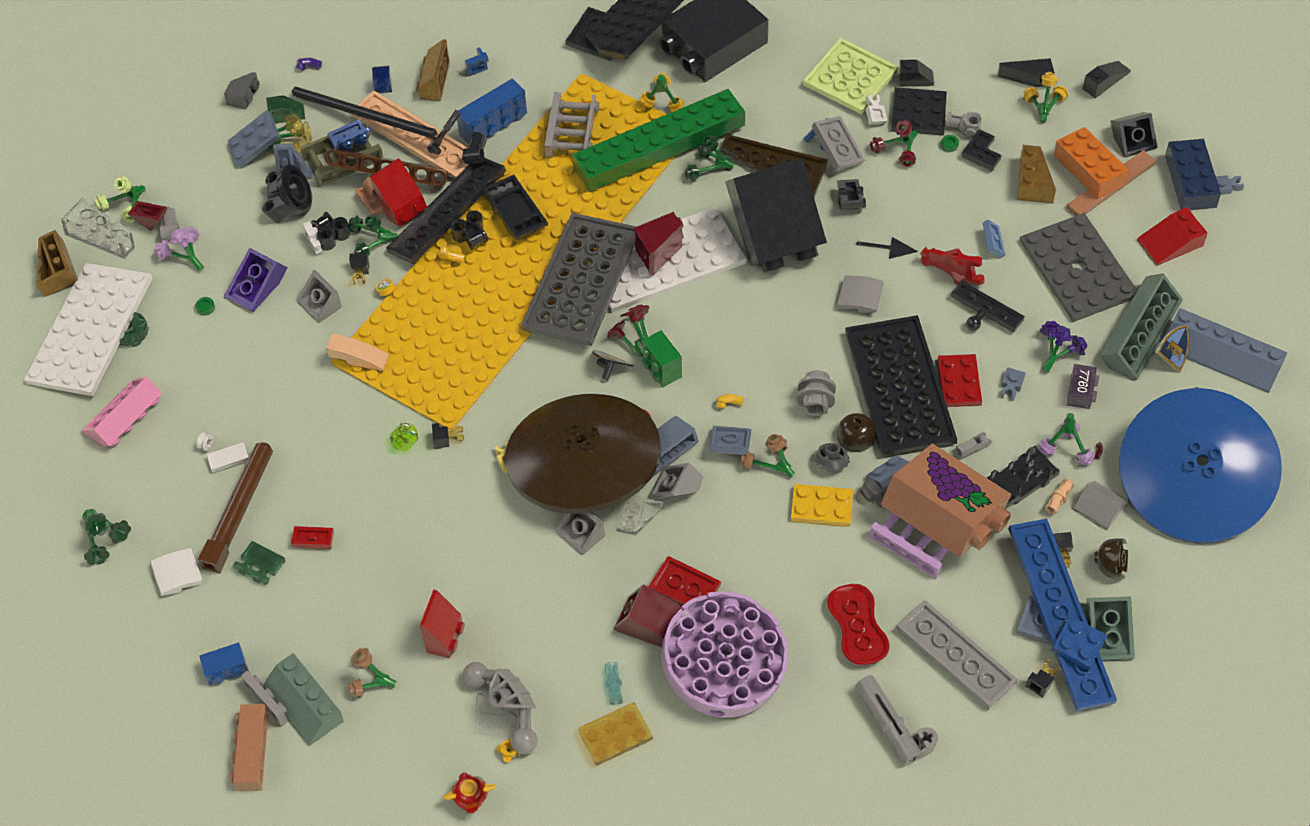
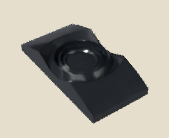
(514, 207)

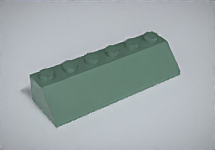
(1141, 326)

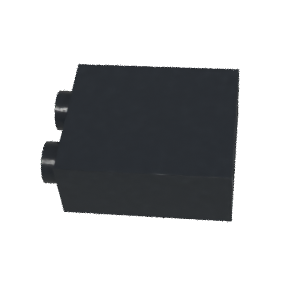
(713, 35)
(776, 214)

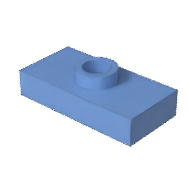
(993, 238)

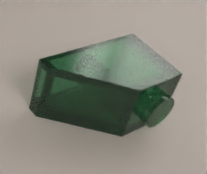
(283, 106)

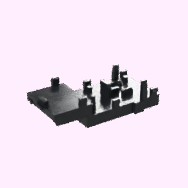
(1025, 475)

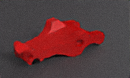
(955, 264)

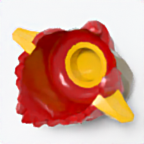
(469, 792)

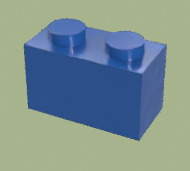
(223, 663)

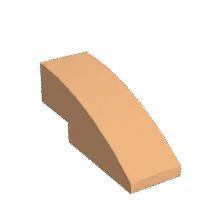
(356, 352)

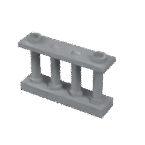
(556, 117)

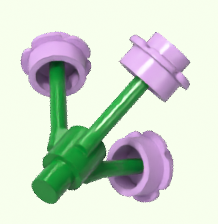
(1068, 428)

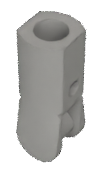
(971, 445)

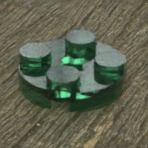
(138, 333)

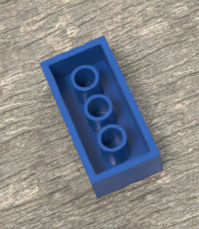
(493, 111)

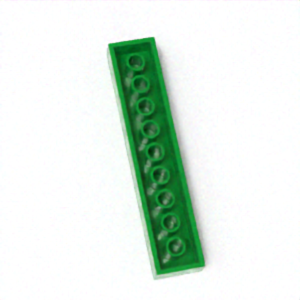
(658, 140)

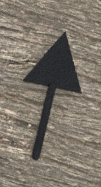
(896, 249)

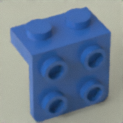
(349, 135)

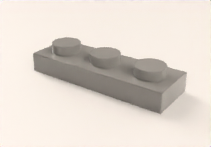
(265, 696)

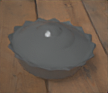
(831, 457)

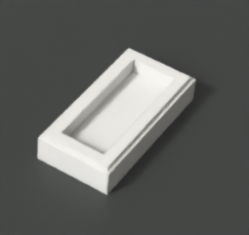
(228, 457)

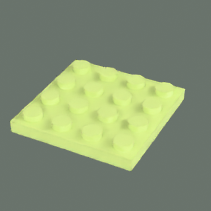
(850, 75)

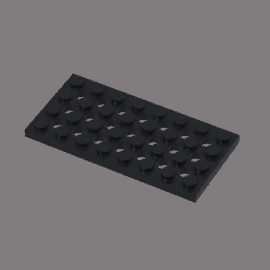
(873, 396)

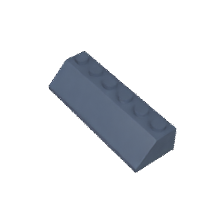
(1230, 351)

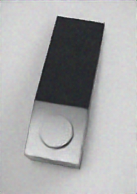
(1026, 71)
(1104, 77)

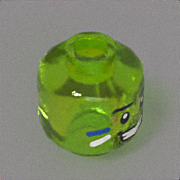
(404, 436)

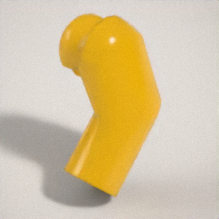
(445, 254)
(729, 398)

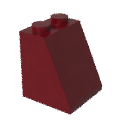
(658, 241)
(646, 615)

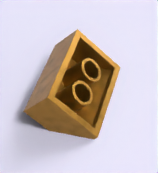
(434, 72)

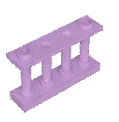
(907, 551)

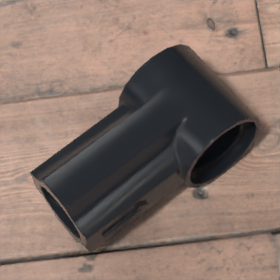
(475, 152)

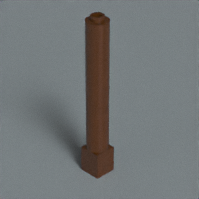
(216, 550)

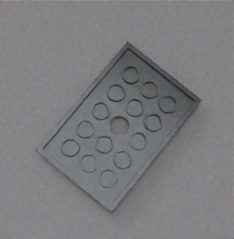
(1079, 291)

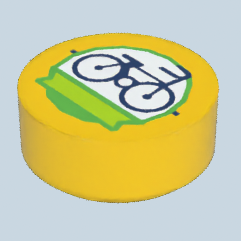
(385, 287)

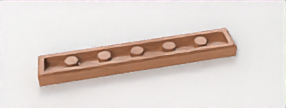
(1087, 201)

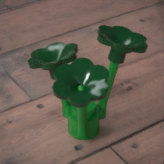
(96, 525)

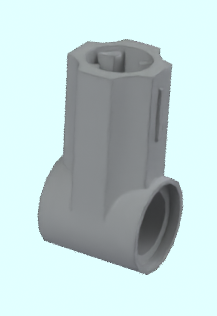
(168, 224)

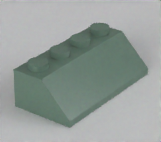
(304, 699)

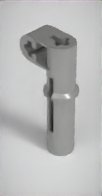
(893, 725)

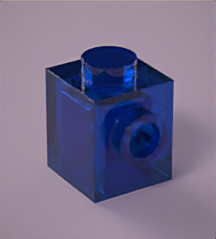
(382, 79)

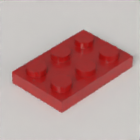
(960, 380)
(682, 582)

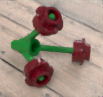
(907, 136)

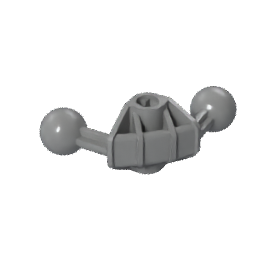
(509, 693)

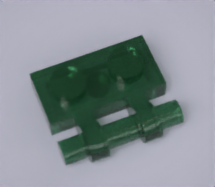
(262, 558)

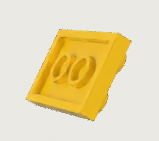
(822, 505)

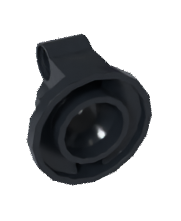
(287, 193)

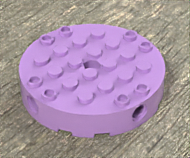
(704, 675)

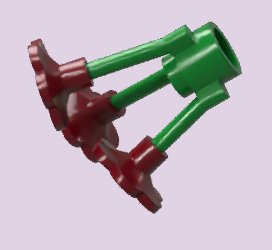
(635, 314)

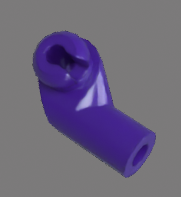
(309, 62)

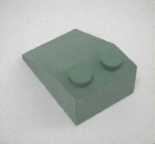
(1115, 620)

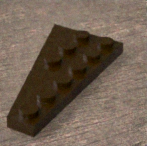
(762, 156)

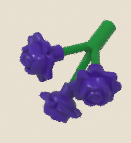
(1062, 334)

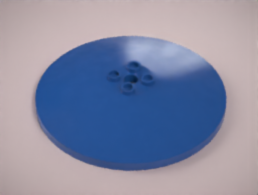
(1195, 500)

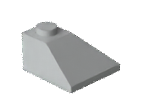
(676, 481)

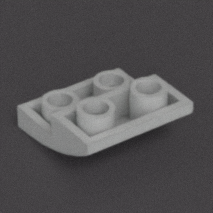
(860, 293)

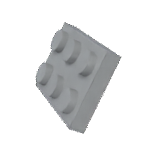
(838, 143)

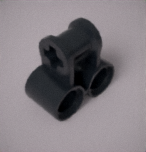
(330, 230)
(470, 230)

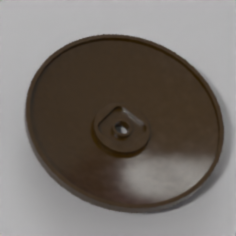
(587, 476)

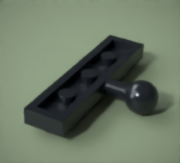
(986, 307)

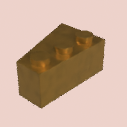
(1034, 176)
(55, 265)

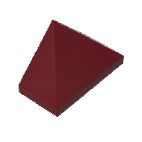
(147, 214)

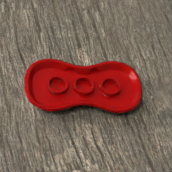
(861, 636)

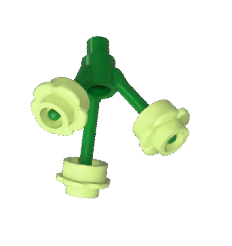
(124, 187)

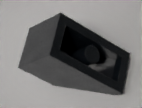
(914, 73)

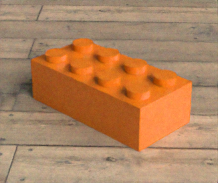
(1091, 162)

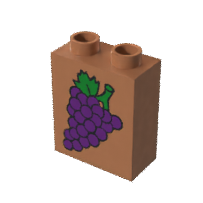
(947, 501)

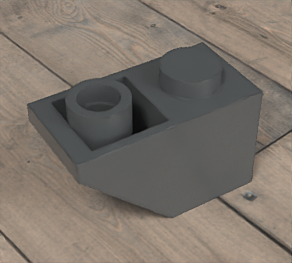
(241, 90)

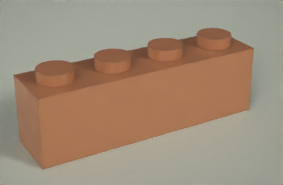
(250, 747)

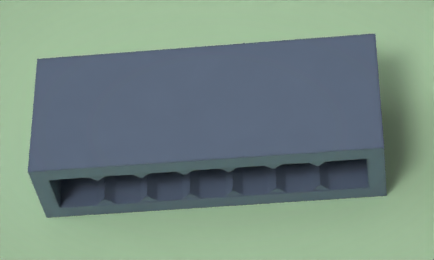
(675, 439)

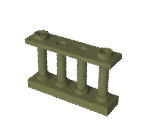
(330, 173)

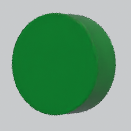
(949, 143)
(205, 306)

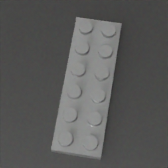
(957, 654)

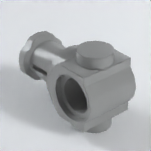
(968, 123)

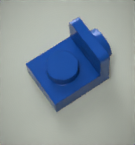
(477, 64)

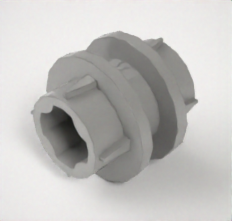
(816, 393)

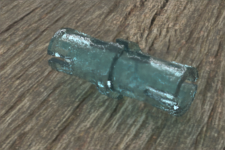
(613, 683)

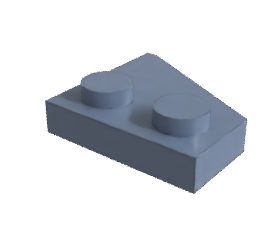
(287, 155)

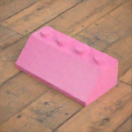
(122, 411)

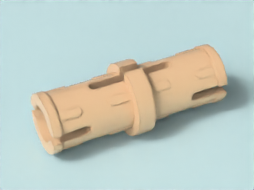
(1059, 496)

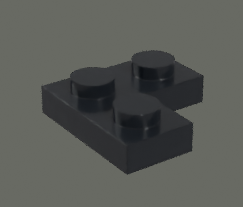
(978, 151)

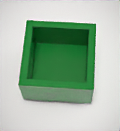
(661, 358)

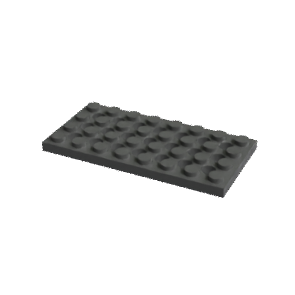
(587, 287)

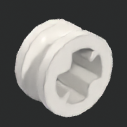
(204, 441)

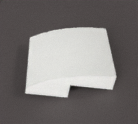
(176, 571)

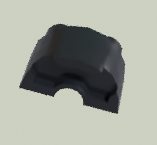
(850, 194)

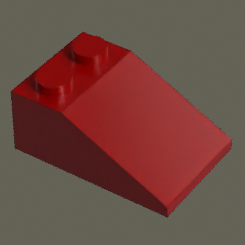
(398, 193)
(1173, 237)
(441, 626)

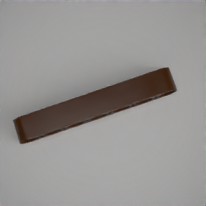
(378, 161)

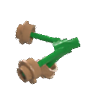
(777, 445)
(362, 660)

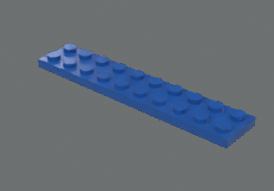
(1056, 602)

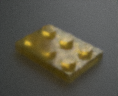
(615, 733)

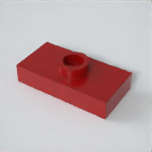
(312, 537)

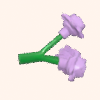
(183, 237)

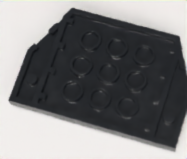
(628, 25)

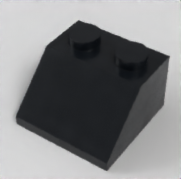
(1134, 133)

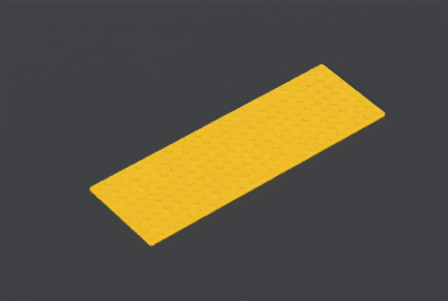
(461, 322)

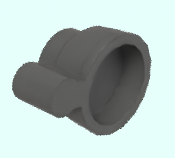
(872, 491)

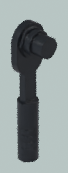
(434, 145)

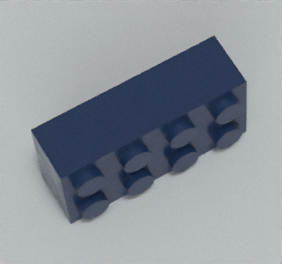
(1192, 174)

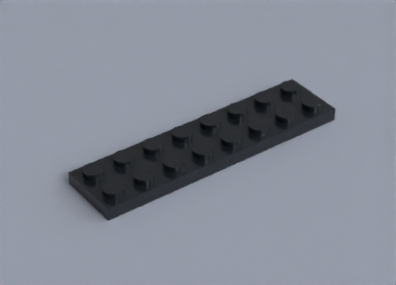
(444, 209)

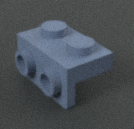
(883, 474)

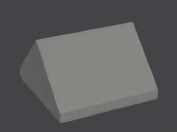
(319, 297)
(1100, 504)
(581, 530)

